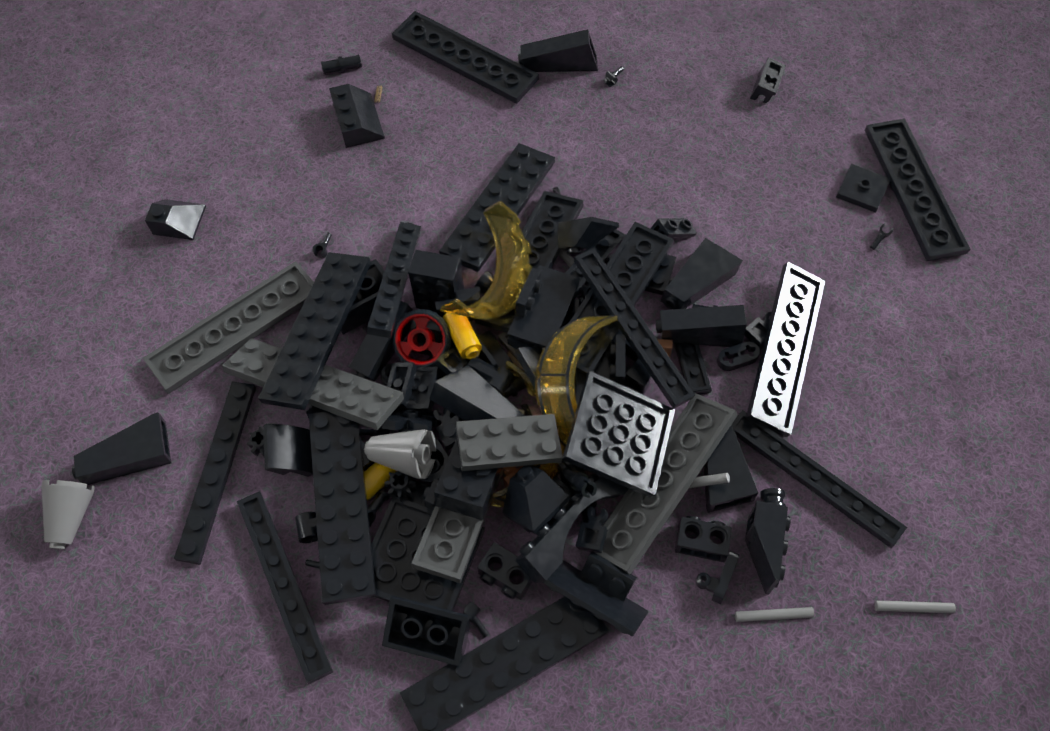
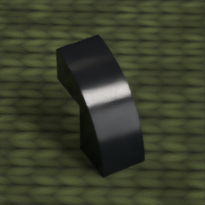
(637, 376)

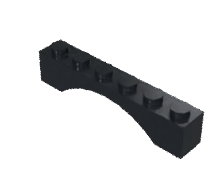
(545, 552)

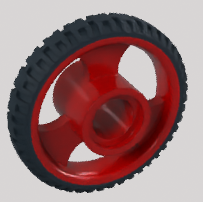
(421, 318)

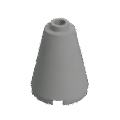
(404, 452)
(63, 510)

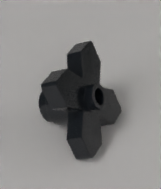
(409, 421)

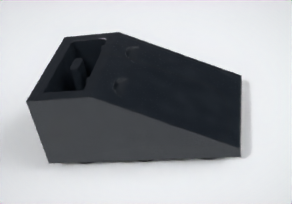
(766, 542)

